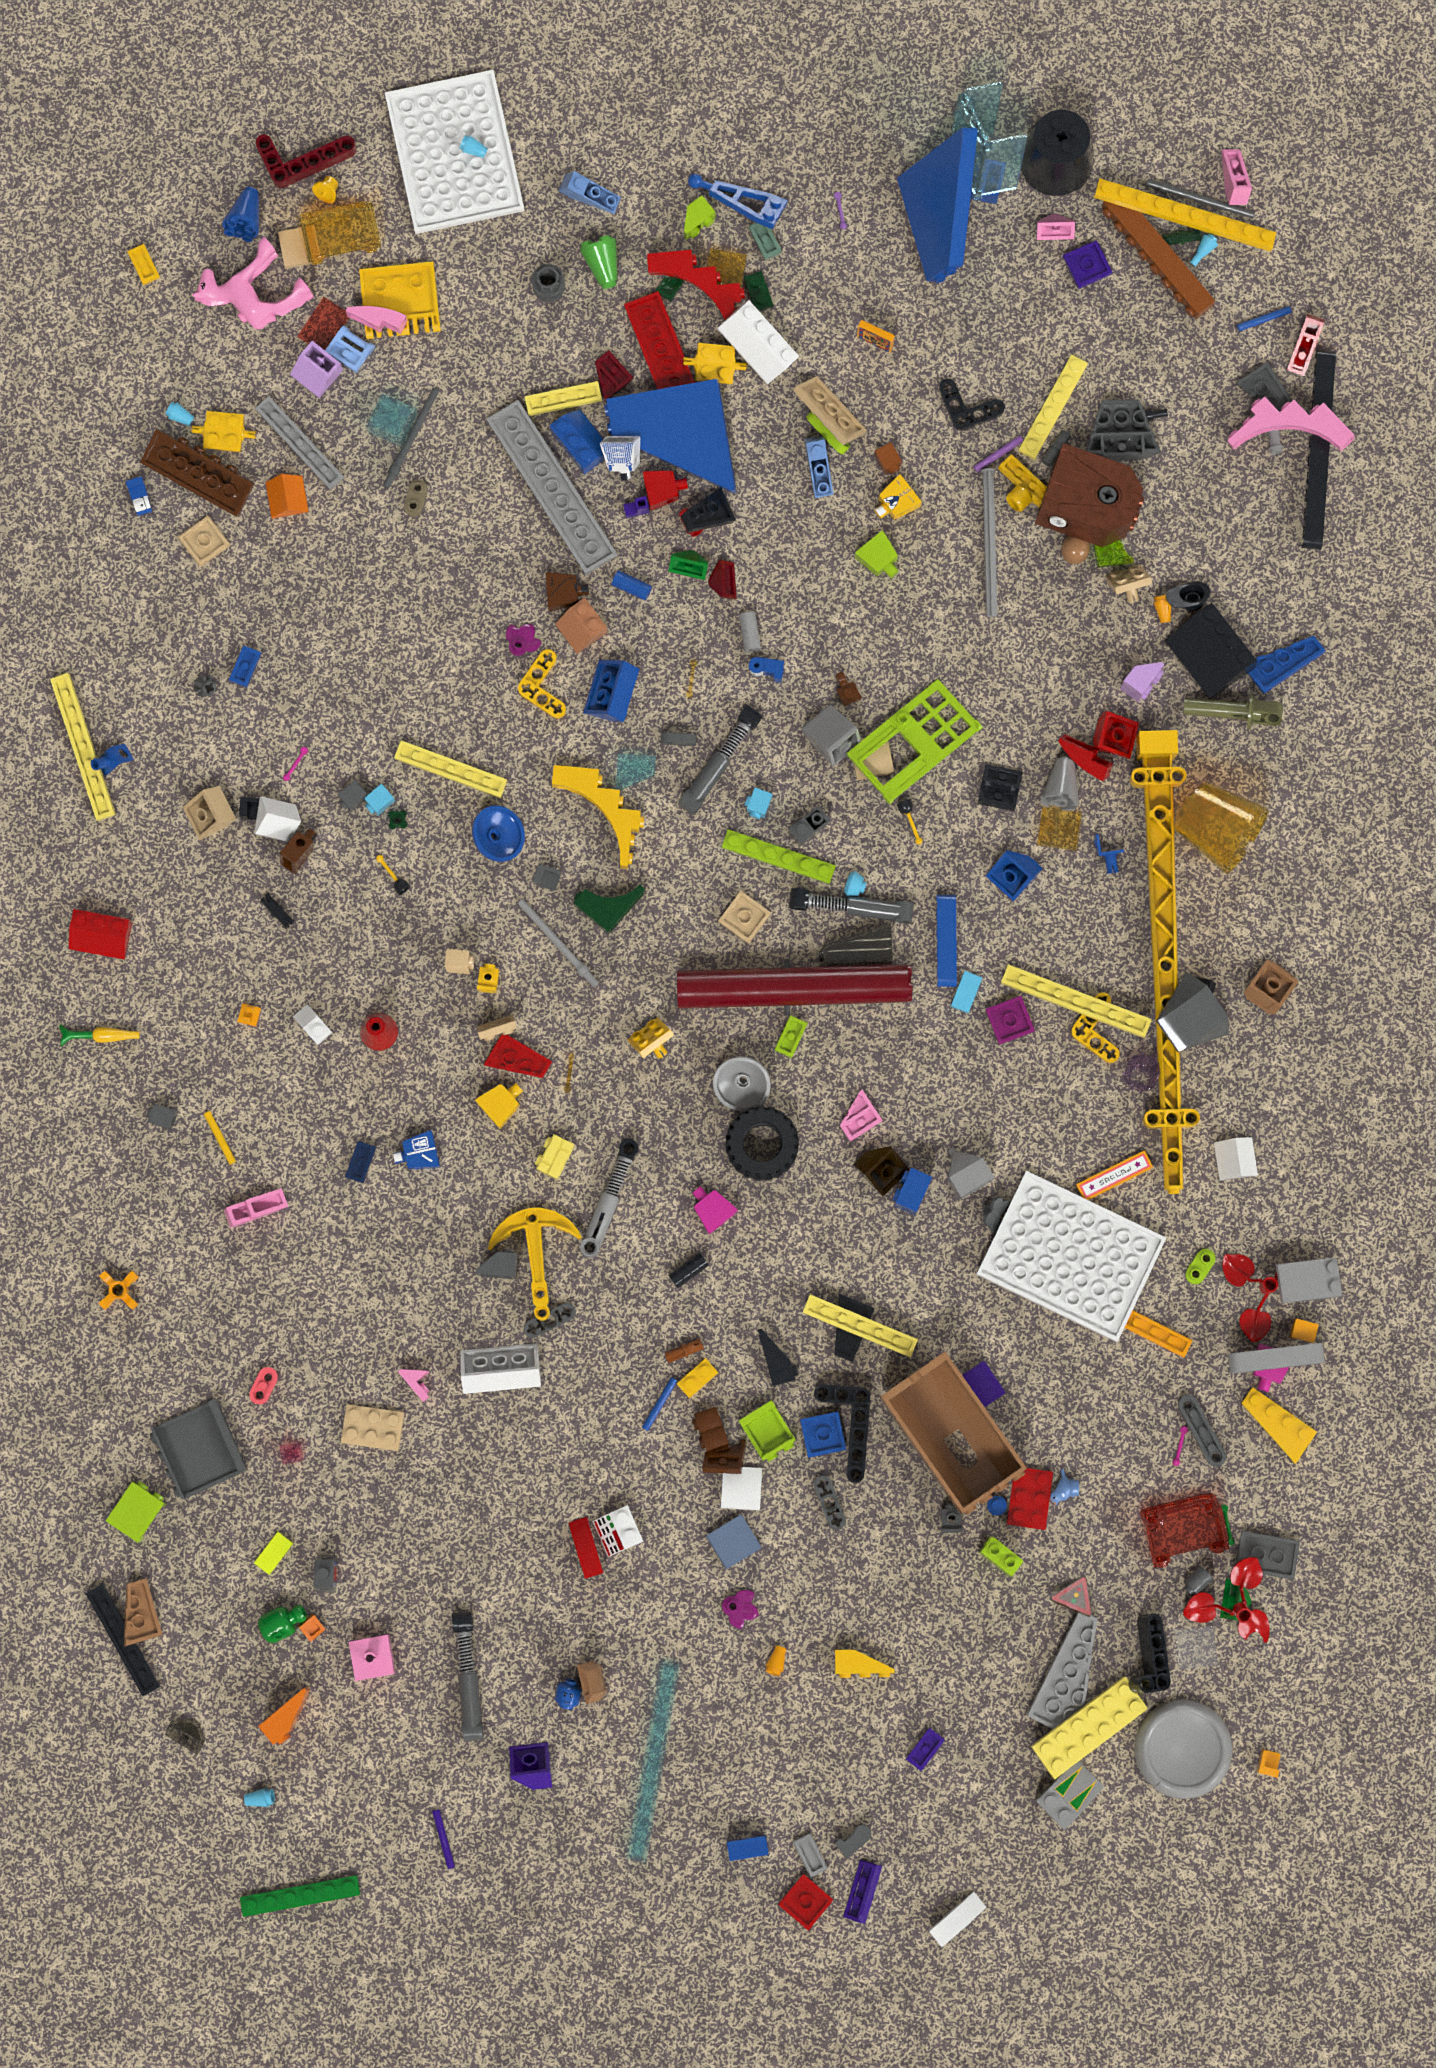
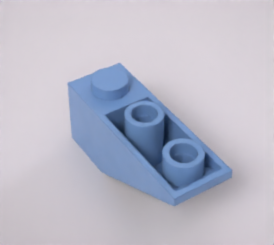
(588, 192)
(818, 466)

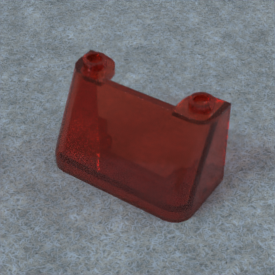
(1184, 1527)

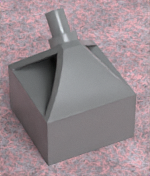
(967, 1173)

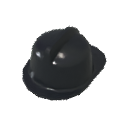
(1189, 596)

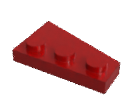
(516, 1057)

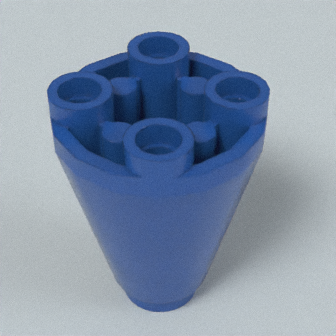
(243, 216)

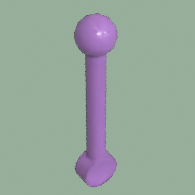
(837, 196)

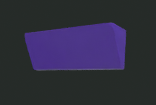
(864, 1893)

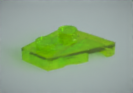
(1112, 555)

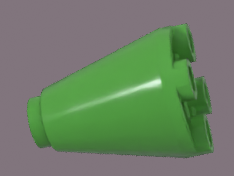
(602, 260)

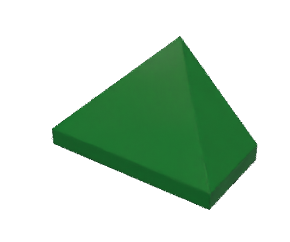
(688, 564)
(1231, 1597)

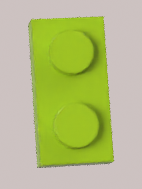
(791, 1036)

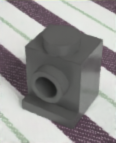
(948, 1527)

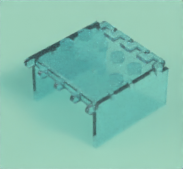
(997, 161)

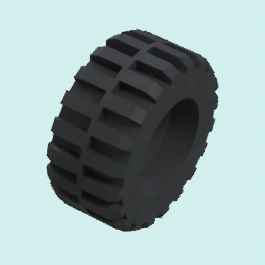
(762, 1169)

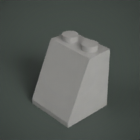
(831, 734)

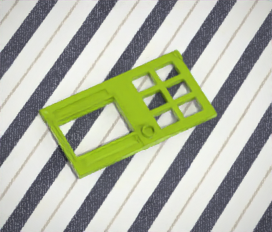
(929, 751)

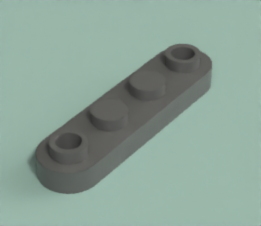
(1201, 1430)

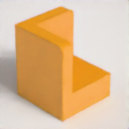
(1303, 1330)
(1268, 1763)

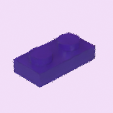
(925, 1749)

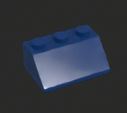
(578, 439)
(611, 690)

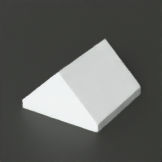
(276, 819)
(1235, 1158)

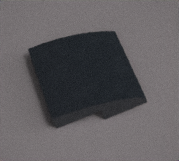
(999, 787)

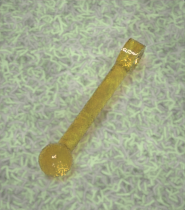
(689, 694)
(567, 1088)

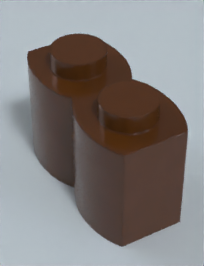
(711, 1429)

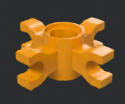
(111, 1297)

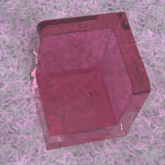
(291, 1453)

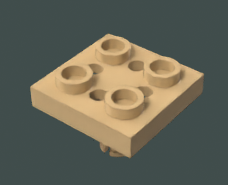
(1129, 581)

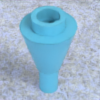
(1206, 245)

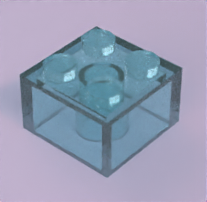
(391, 420)

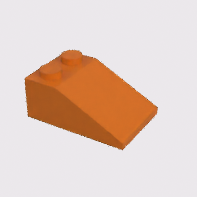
(284, 1719)

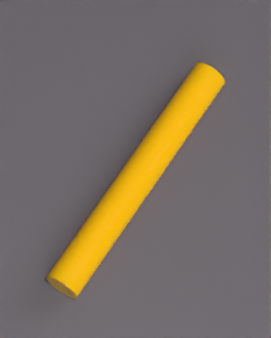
(219, 1137)

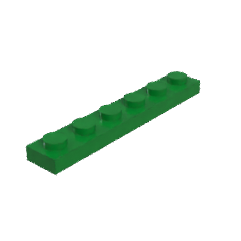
(300, 1896)

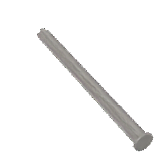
(989, 542)

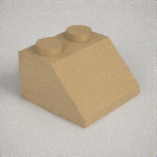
(209, 812)

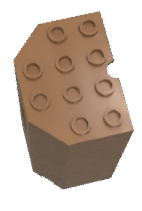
(935, 1405)

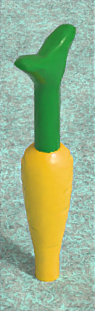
(99, 1034)

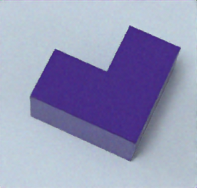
(636, 508)

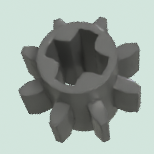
(204, 685)

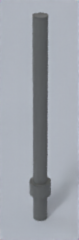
(1166, 188)
(394, 469)

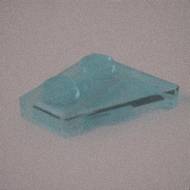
(634, 769)

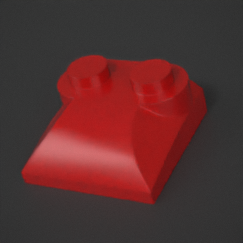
(1115, 734)

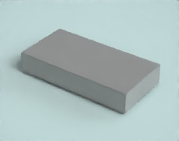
(810, 1855)

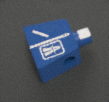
(419, 1152)

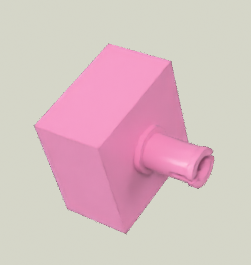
(372, 1657)

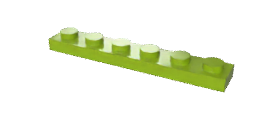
(778, 856)

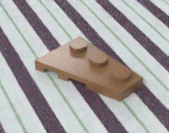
(140, 1614)

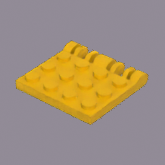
(404, 289)

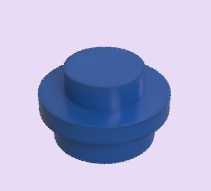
(996, 1505)

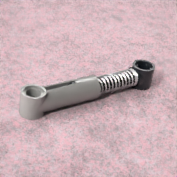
(608, 1200)

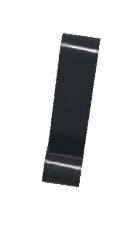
(1150, 1653)

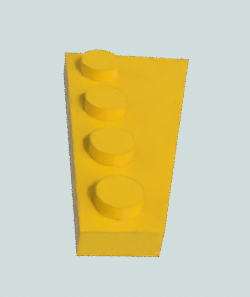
(1283, 1427)

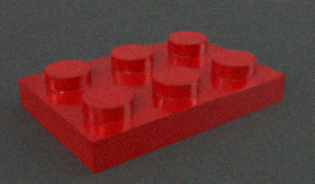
(1030, 1499)

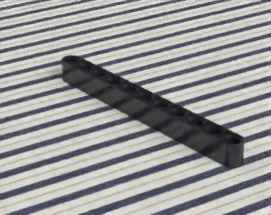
(1319, 455)

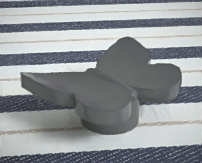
(993, 1211)

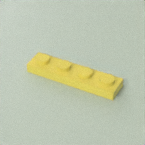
(563, 398)

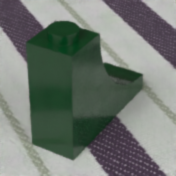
(607, 911)

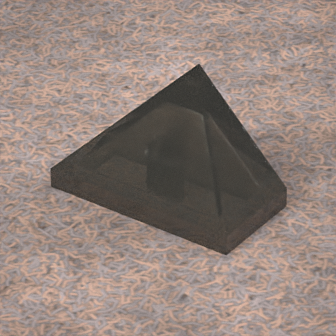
(187, 1733)

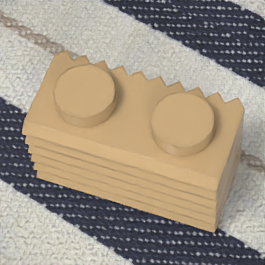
(459, 961)

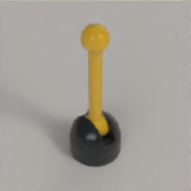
(905, 808)
(399, 884)

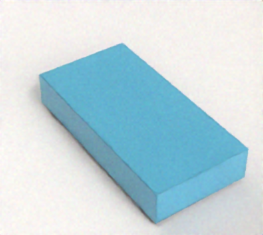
(966, 992)

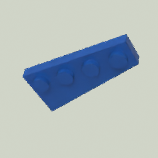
(1283, 663)

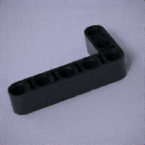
(854, 1424)

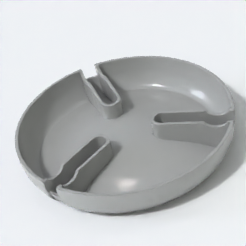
(1183, 1749)

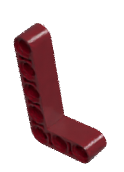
(303, 161)

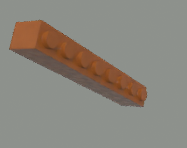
(1161, 258)

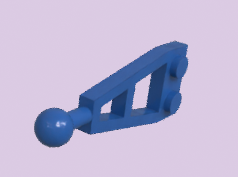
(769, 213)

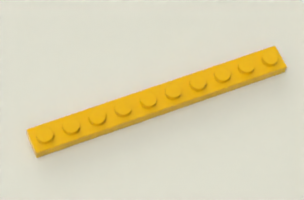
(1185, 214)

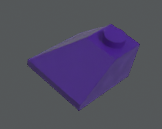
(531, 1765)

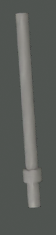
(582, 969)

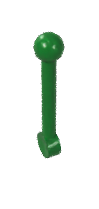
(1225, 1508)

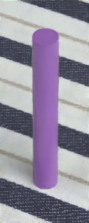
(997, 454)

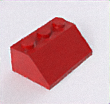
(99, 934)

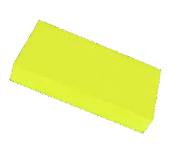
(273, 1553)

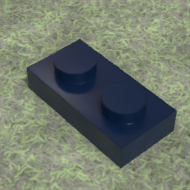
(360, 1162)

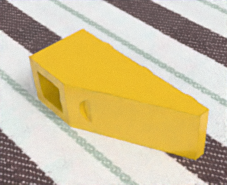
(854, 1662)

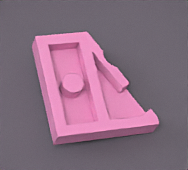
(860, 1117)

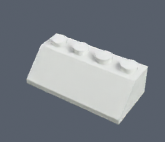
(757, 342)
(500, 1368)

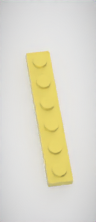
(1053, 407)
(450, 769)
(860, 1326)

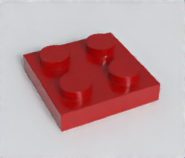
(805, 1902)

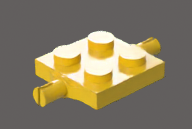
(714, 362)
(223, 431)

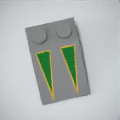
(1069, 1794)

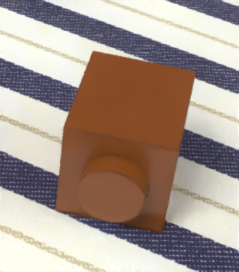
(888, 458)

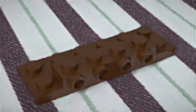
(198, 471)

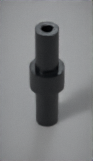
(1155, 414)

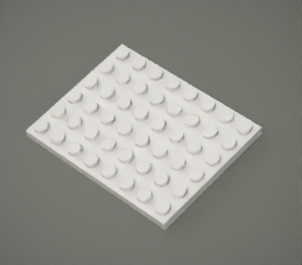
(440, 179)
(1071, 1256)

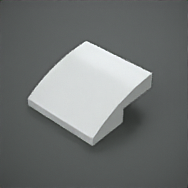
(742, 1490)

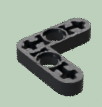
(962, 412)

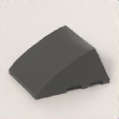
(1122, 432)
(1192, 1015)

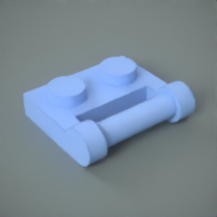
(347, 354)

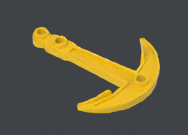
(533, 1231)

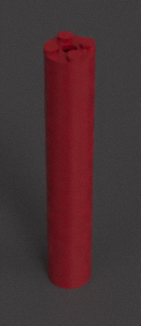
(794, 986)

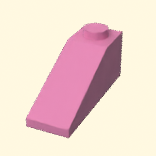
(1235, 177)

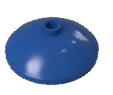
(506, 829)

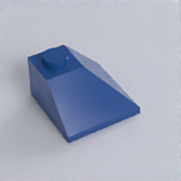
(1013, 873)

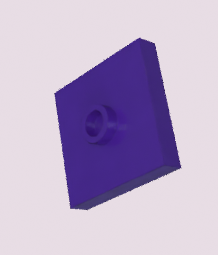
(1087, 264)

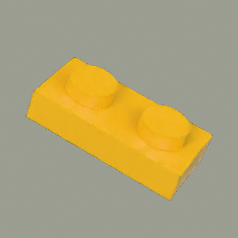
(697, 1378)

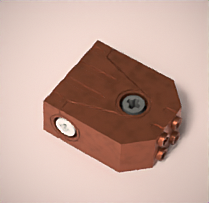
(1090, 497)

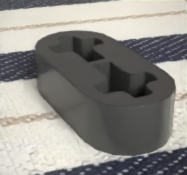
(679, 739)

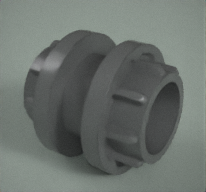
(551, 292)

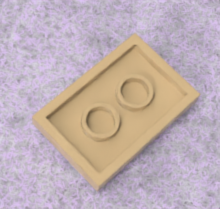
(372, 1427)

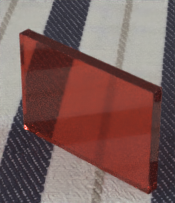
(323, 324)

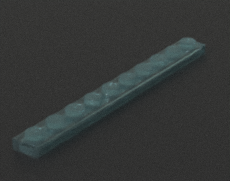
(653, 1762)

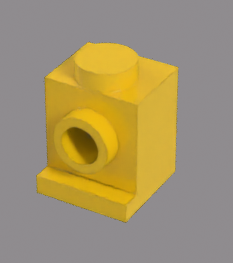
(491, 985)

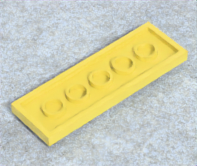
(1088, 1728)

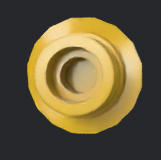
(326, 189)

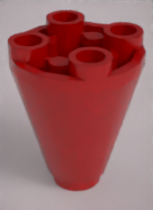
(383, 1037)

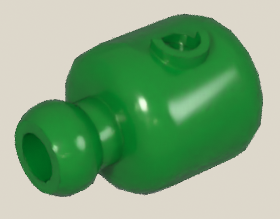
(280, 1623)

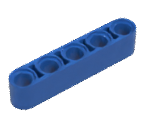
(946, 941)

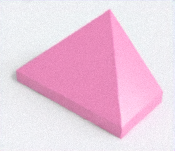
(1055, 228)

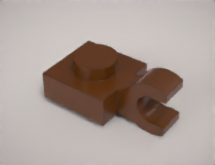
(847, 692)

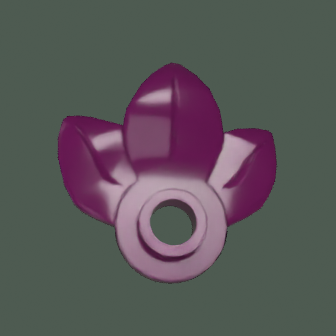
(524, 637)
(743, 1608)

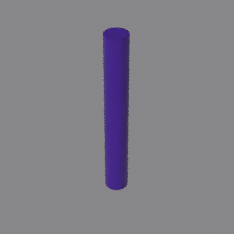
(443, 1839)

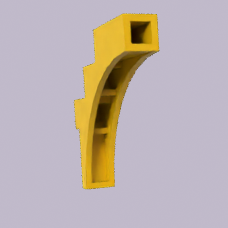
(585, 783)

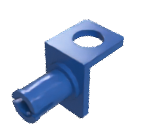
(111, 759)
(1110, 856)

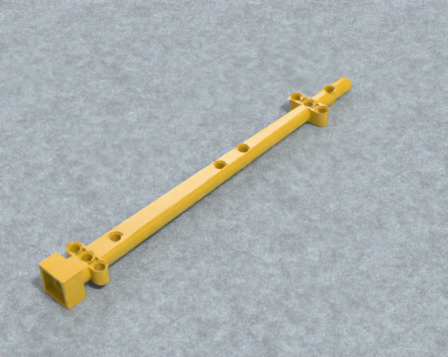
(1157, 752)

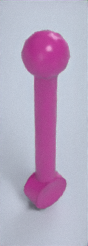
(286, 777)
(1183, 1430)

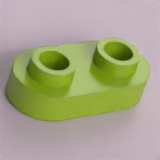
(1200, 1266)

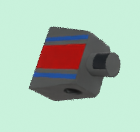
(325, 1573)

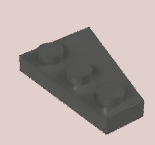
(1265, 383)

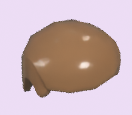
(1075, 550)

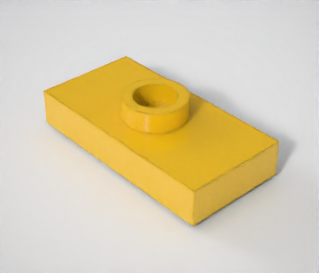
(143, 264)

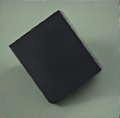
(248, 808)

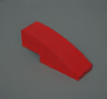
(1086, 757)
(585, 1548)

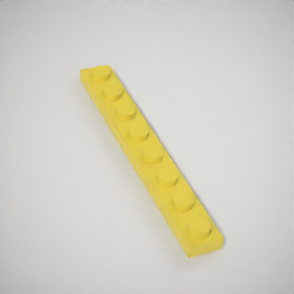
(82, 746)
(1076, 1001)

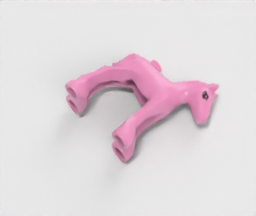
(242, 294)

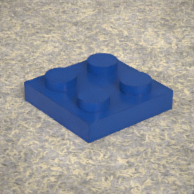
(823, 1434)

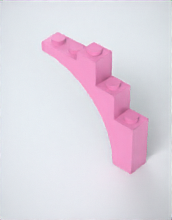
(1293, 417)

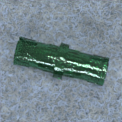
(1182, 237)

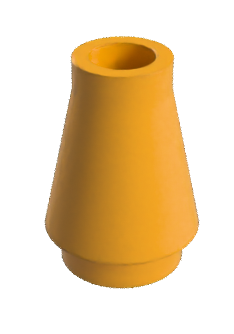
(1162, 608)
(775, 1663)

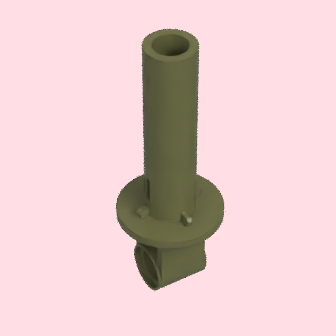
(1254, 711)

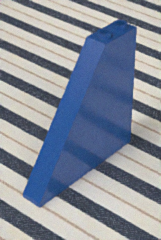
(938, 203)
(679, 427)

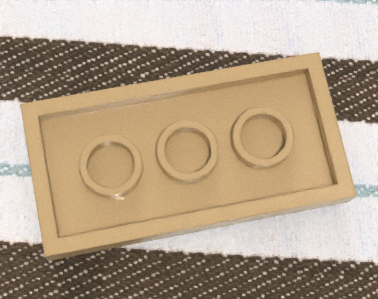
(829, 410)

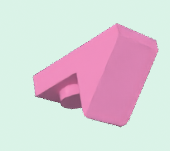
(412, 1377)

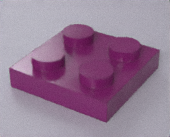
(1010, 1020)

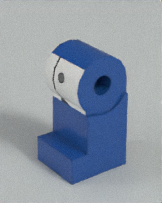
(139, 495)
(769, 667)

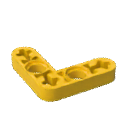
(534, 684)
(1089, 1034)

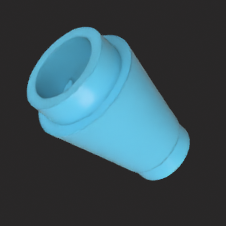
(473, 147)
(179, 414)
(262, 1798)

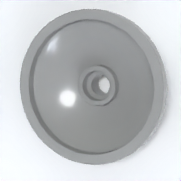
(737, 1093)

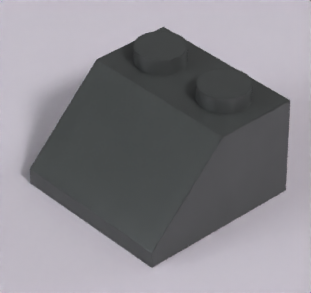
(500, 1265)

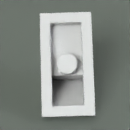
(312, 1024)

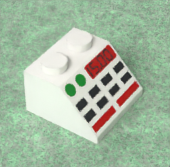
(617, 1531)

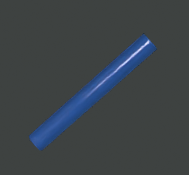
(1264, 318)
(659, 1404)

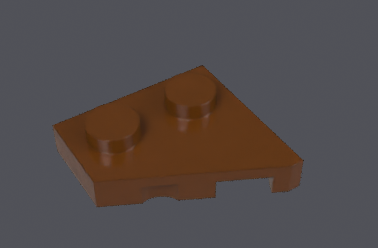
(725, 1459)

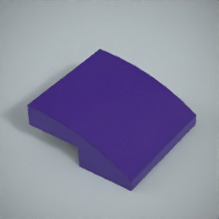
(984, 1383)

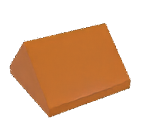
(286, 495)

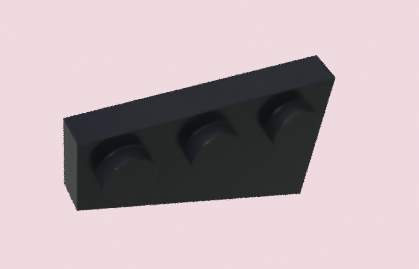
(708, 513)
(847, 1343)

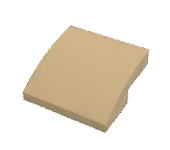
(878, 763)

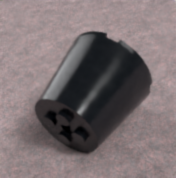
(1054, 165)

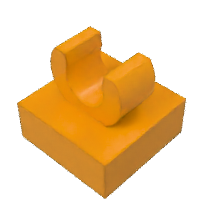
(249, 1015)

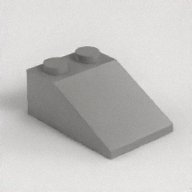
(1309, 1280)

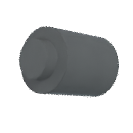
(1197, 1581)

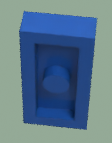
(245, 666)

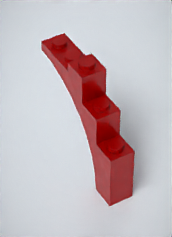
(681, 265)

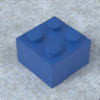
(912, 1192)

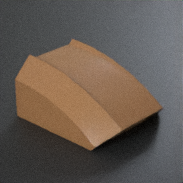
(1270, 987)
(592, 1681)

